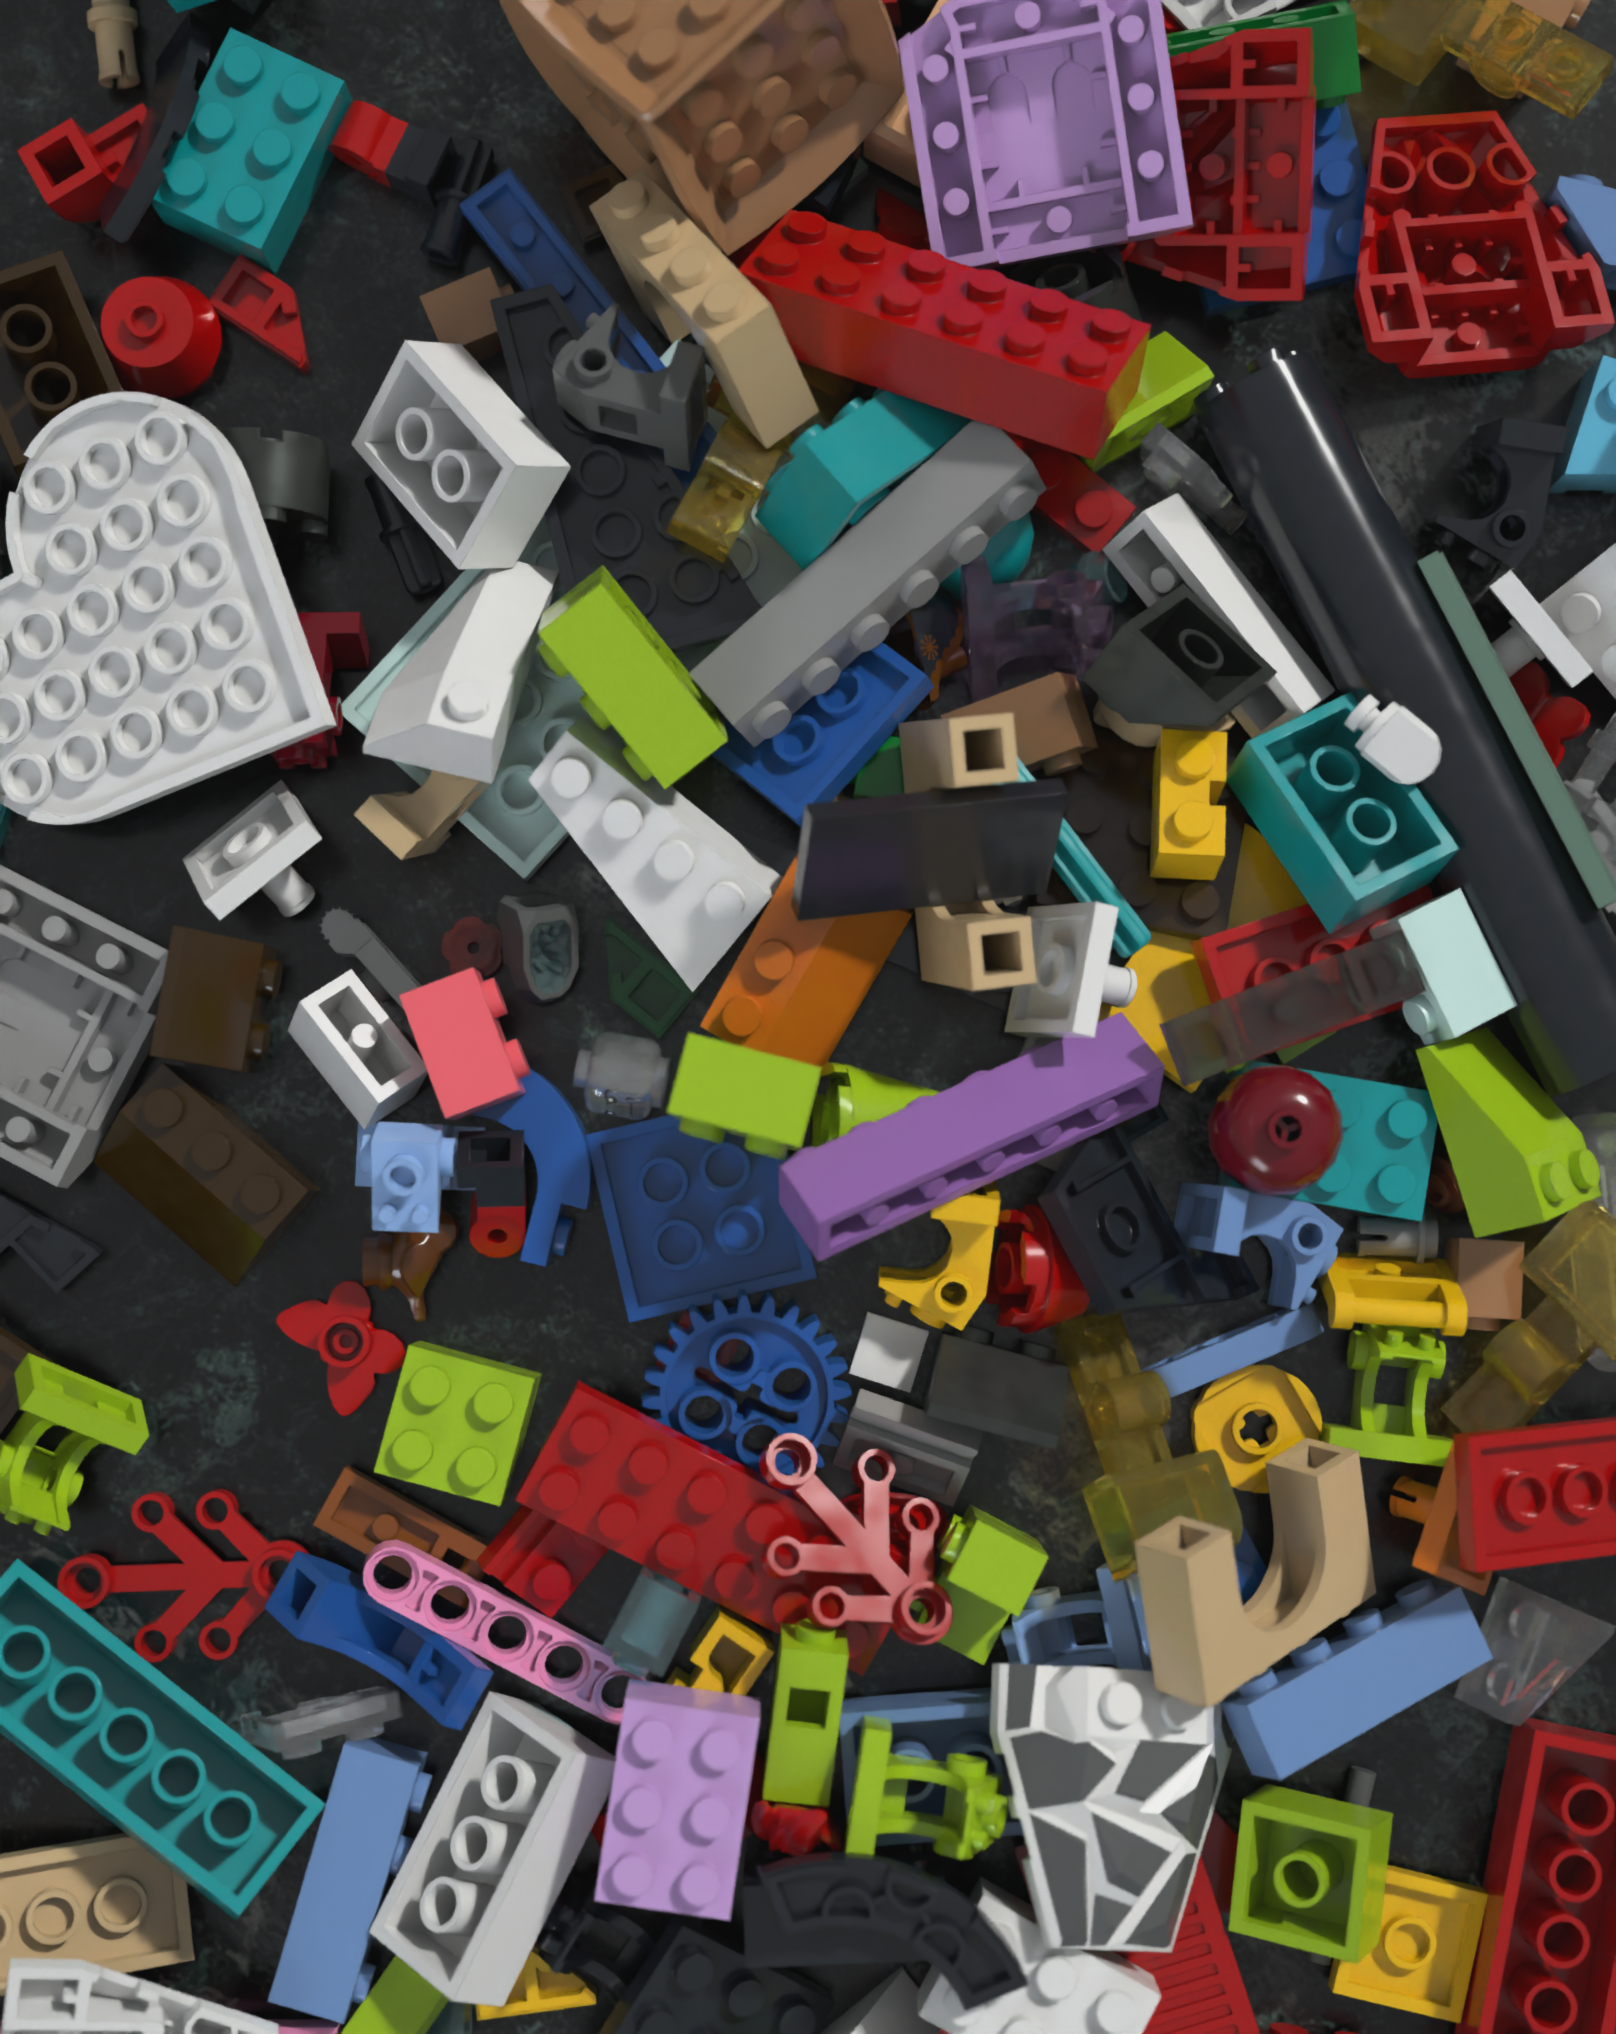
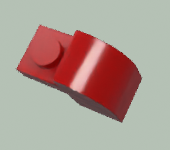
(80, 168)

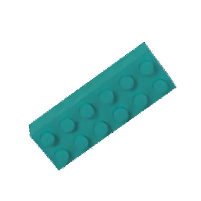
(142, 1747)

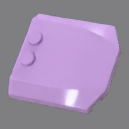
(1044, 128)

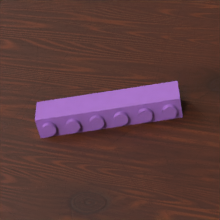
(967, 1136)

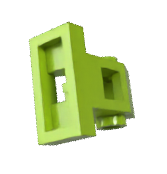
(1390, 1429)
(46, 1482)
(972, 1804)

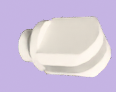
(1395, 741)

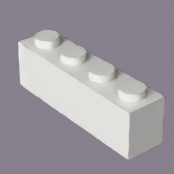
(1174, 548)

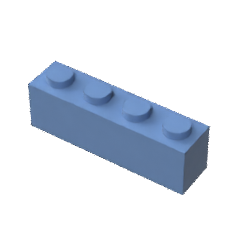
(1355, 1678)
(349, 1877)

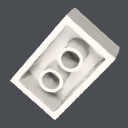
(460, 455)
(1066, 1988)

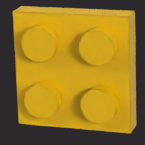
(1422, 1949)

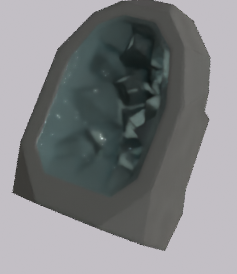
(539, 943)

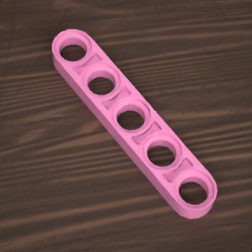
(484, 1608)

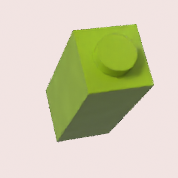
(804, 1714)

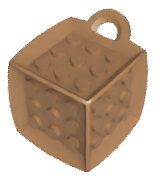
(719, 98)

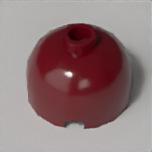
(1245, 1135)

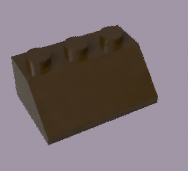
(46, 351)
(204, 1172)

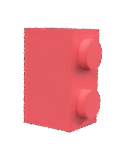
(465, 1043)

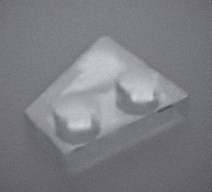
(1176, 467)
(1533, 1649)
(300, 1731)

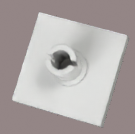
(1533, 635)
(256, 853)
(1071, 973)

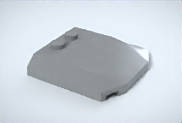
(71, 1026)

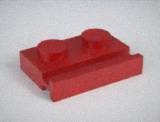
(540, 1559)

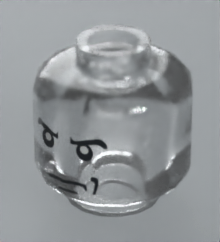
(622, 1075)

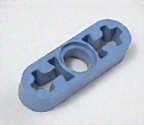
(1238, 1348)

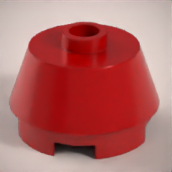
(160, 336)
(1032, 1274)

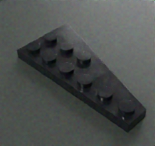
(615, 494)

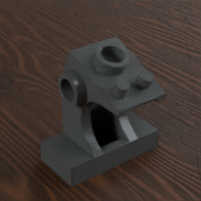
(648, 408)

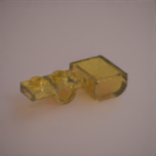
(1499, 39)
(741, 466)
(1544, 1350)
(1126, 1420)

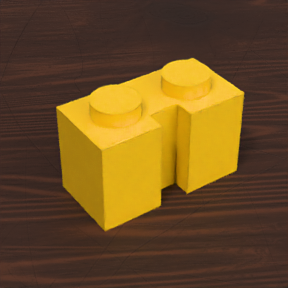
(1185, 812)
(726, 1654)

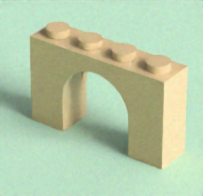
(696, 290)
(972, 941)
(1317, 1573)

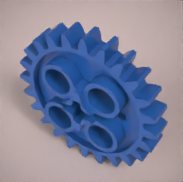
(775, 1345)

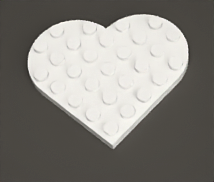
(141, 616)

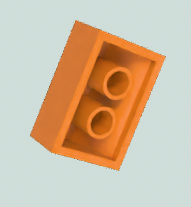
(801, 978)

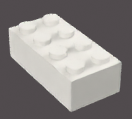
(495, 1850)

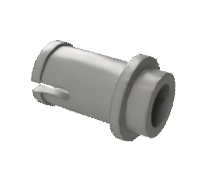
(1399, 1238)

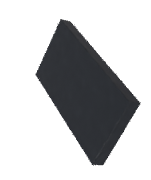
(927, 848)

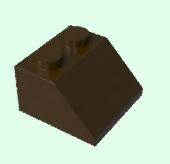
(215, 1000)

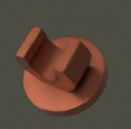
(1442, 1185)

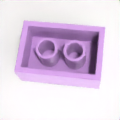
(678, 1799)

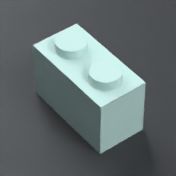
(1454, 965)

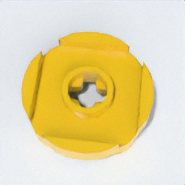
(1264, 1390)

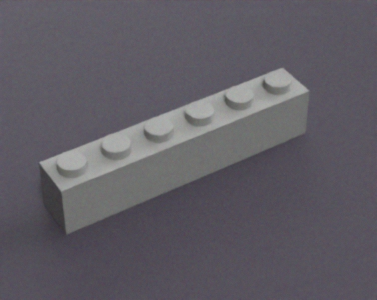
(869, 580)

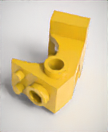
(967, 1261)

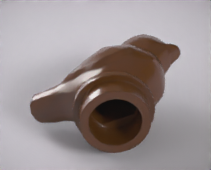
(407, 1260)

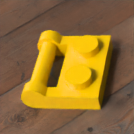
(1393, 1293)

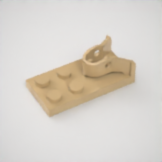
(94, 1904)

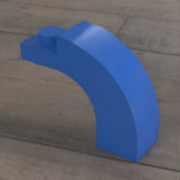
(561, 1162)
(334, 1610)

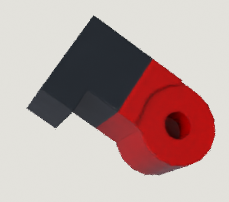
(394, 151)
(496, 1168)

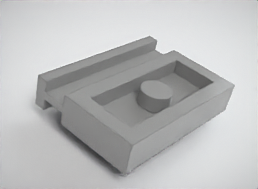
(927, 1451)

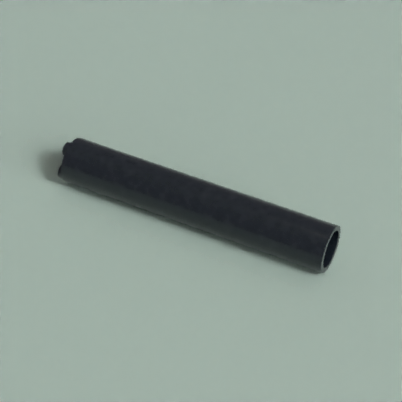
(1390, 639)

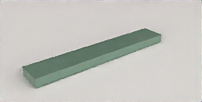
(1519, 729)

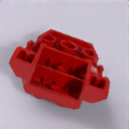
(1247, 165)
(1464, 255)

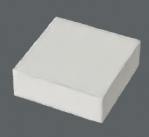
(888, 1351)

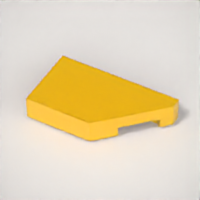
(541, 1990)

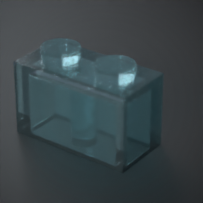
(651, 1623)

